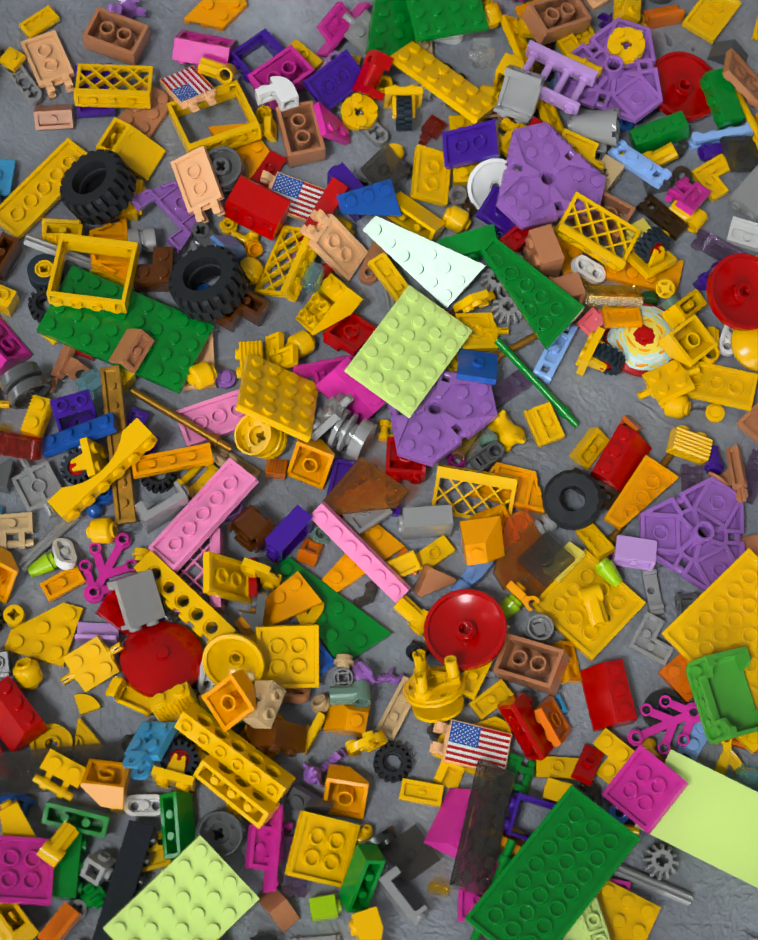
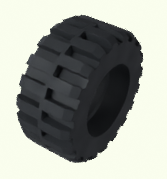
(109, 198)
(196, 268)

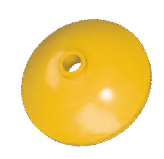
(745, 348)
(220, 660)

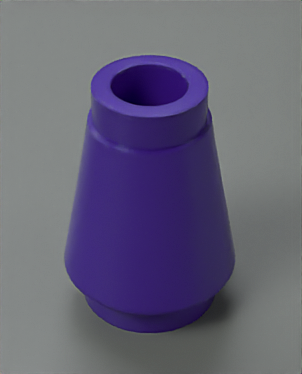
(709, 151)
(715, 462)

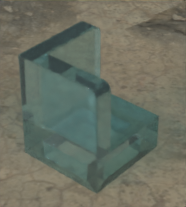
(90, 381)

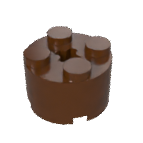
(251, 528)

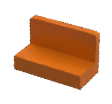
(663, 16)
(60, 923)

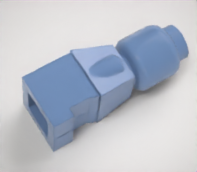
(472, 576)

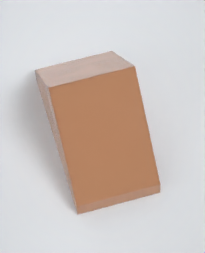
(431, 580)
(279, 909)

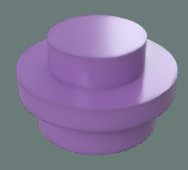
(225, 378)

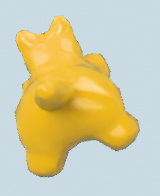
(507, 431)

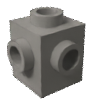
(98, 867)

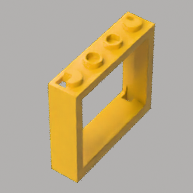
(231, 138)
(96, 246)

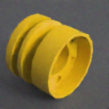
(259, 439)

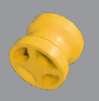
(664, 290)
(15, 620)

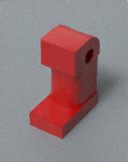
(371, 74)

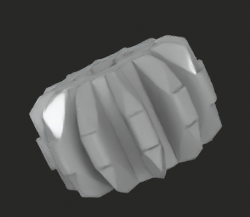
(488, 281)
(499, 310)
(654, 855)

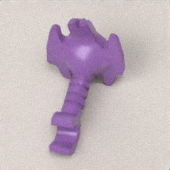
(127, 8)
(363, 672)
(313, 774)

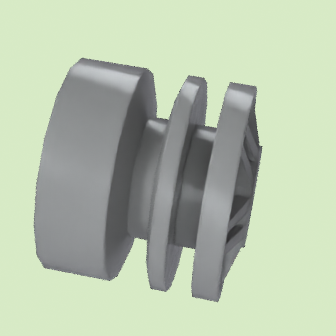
(349, 433)

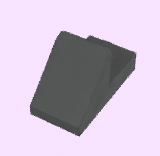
(255, 618)
(307, 801)

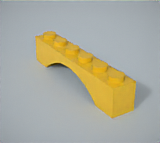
(74, 499)

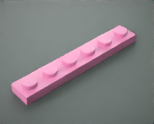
(360, 552)

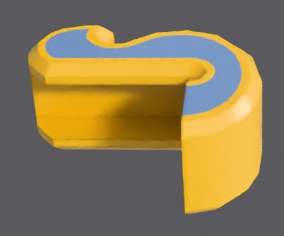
(127, 697)

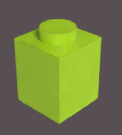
(324, 908)

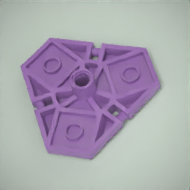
(627, 87)
(541, 156)
(432, 437)
(708, 508)

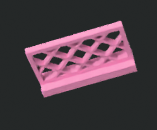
(217, 546)

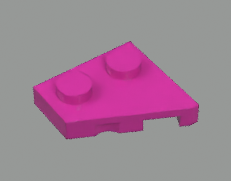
(330, 125)

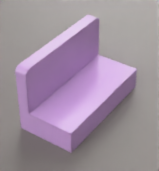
(635, 552)
(106, 631)

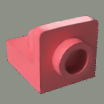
(591, 321)

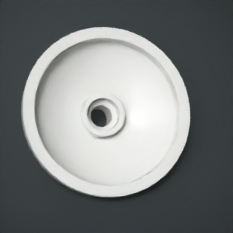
(483, 178)

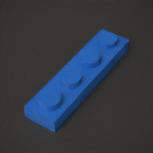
(69, 438)

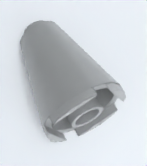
(598, 126)

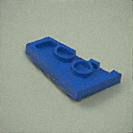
(373, 199)

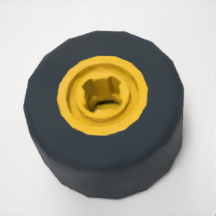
(38, 277)

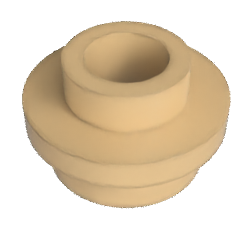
(344, 661)
(320, 703)

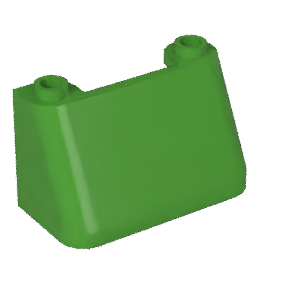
(723, 694)

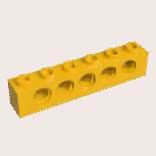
(182, 592)
(235, 753)

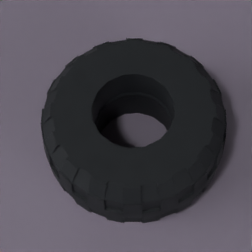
(572, 480)

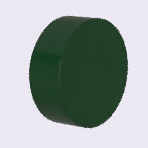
(650, 297)

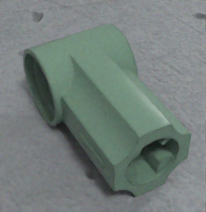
(357, 694)

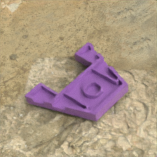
(171, 202)

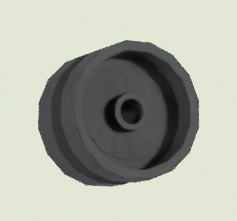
(228, 167)
(22, 383)

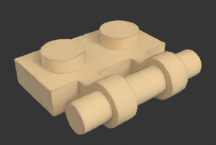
(16, 524)

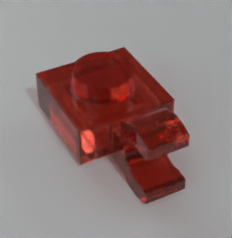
(431, 129)

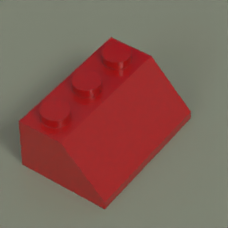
(257, 208)
(620, 457)
(608, 695)
(18, 718)
(524, 726)

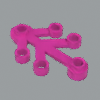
(105, 570)
(669, 723)

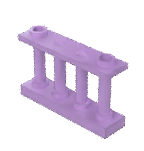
(568, 68)

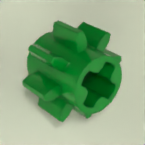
(93, 896)

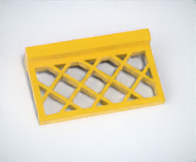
(113, 97)
(586, 243)
(291, 282)
(477, 477)

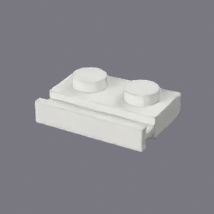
(743, 234)

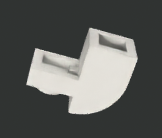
(279, 89)

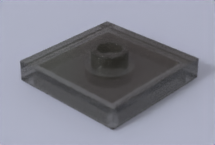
(740, 153)
(385, 166)
(545, 559)
(410, 854)

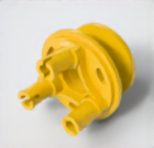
(435, 690)

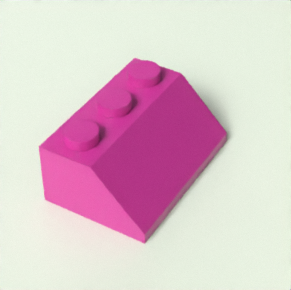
(192, 46)
(286, 64)
(11, 349)
(337, 381)
(448, 823)

